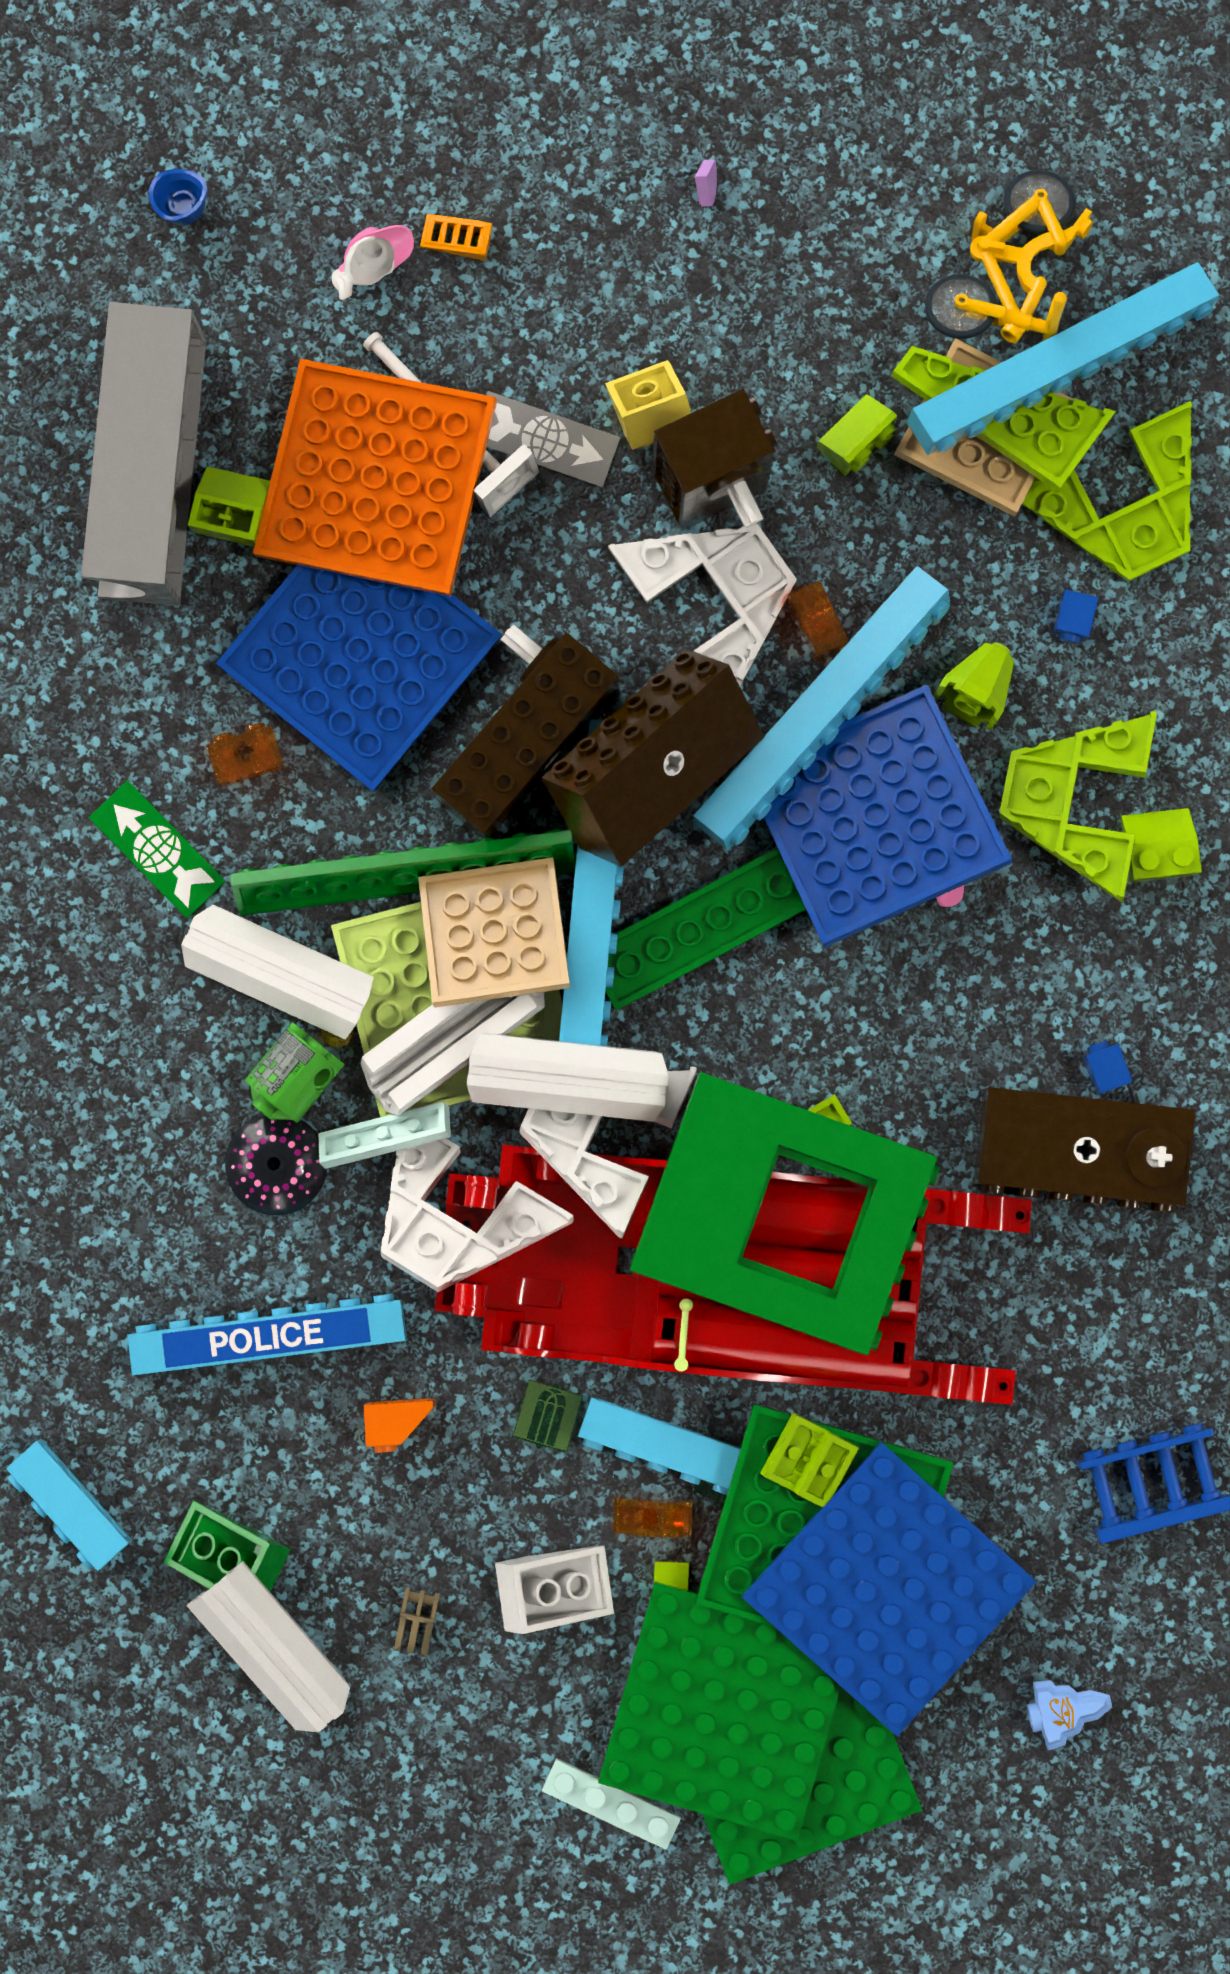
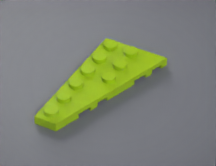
(1040, 439)

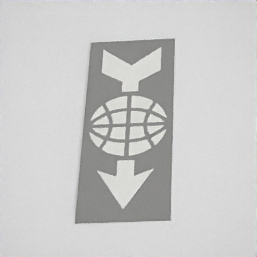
(553, 440)

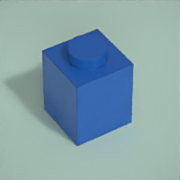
(1075, 617)
(1106, 1067)

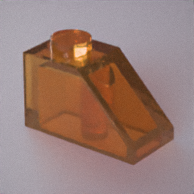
(653, 1517)

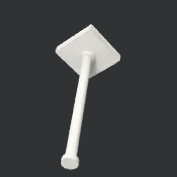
(504, 479)

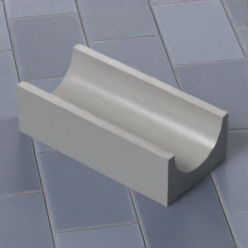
(144, 453)

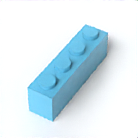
(68, 1505)

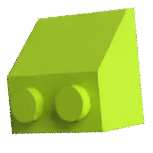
(1163, 845)

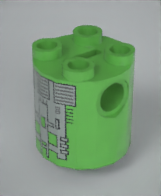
(292, 1075)

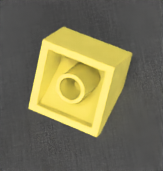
(648, 402)

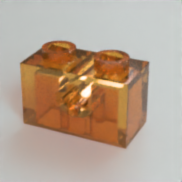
(817, 620)
(233, 769)

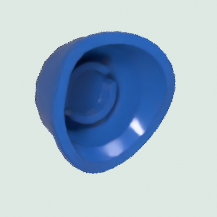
(178, 196)

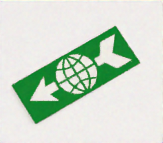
(157, 849)

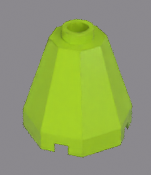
(978, 686)

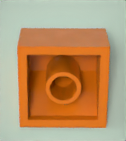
(393, 1421)

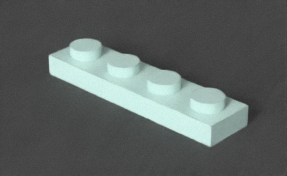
(384, 1135)
(611, 1804)

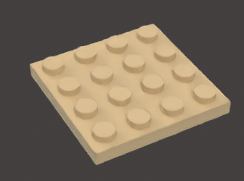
(973, 462)
(493, 932)

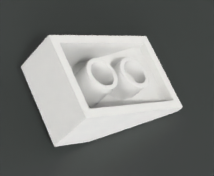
(554, 1589)

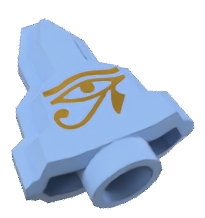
(1063, 1711)

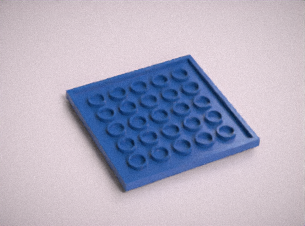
(358, 663)
(884, 819)
(889, 1588)

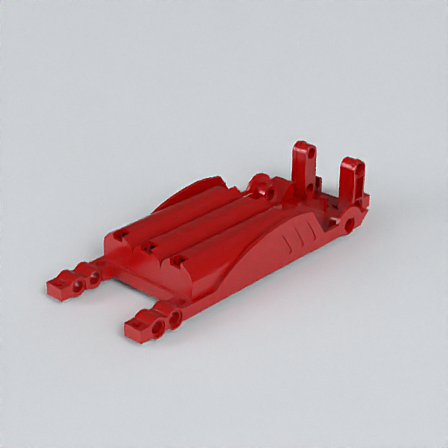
(573, 1305)

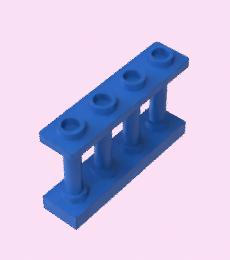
(1178, 1508)

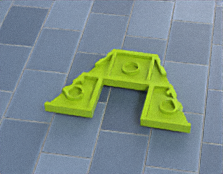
(1145, 531)
(1042, 789)

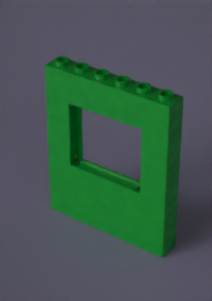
(716, 1190)

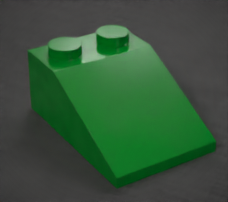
(215, 1544)

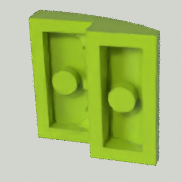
(809, 1460)

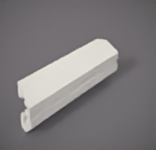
(276, 970)
(438, 1046)
(567, 1077)
(272, 1649)

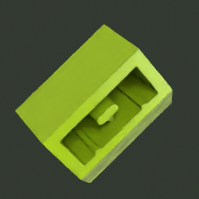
(857, 433)
(228, 506)

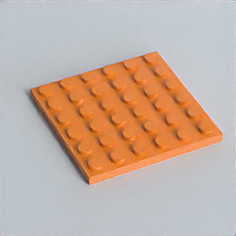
(375, 477)

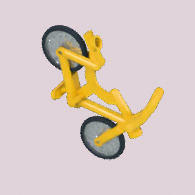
(966, 306)

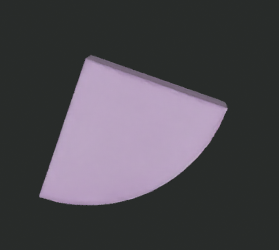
(706, 182)

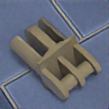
(420, 1598)

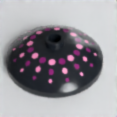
(280, 1190)

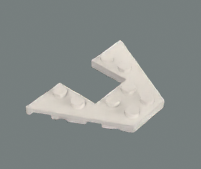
(742, 568)
(603, 1185)
(440, 1248)

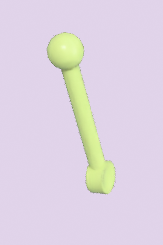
(681, 1363)

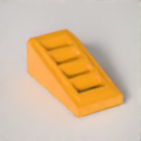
(466, 250)

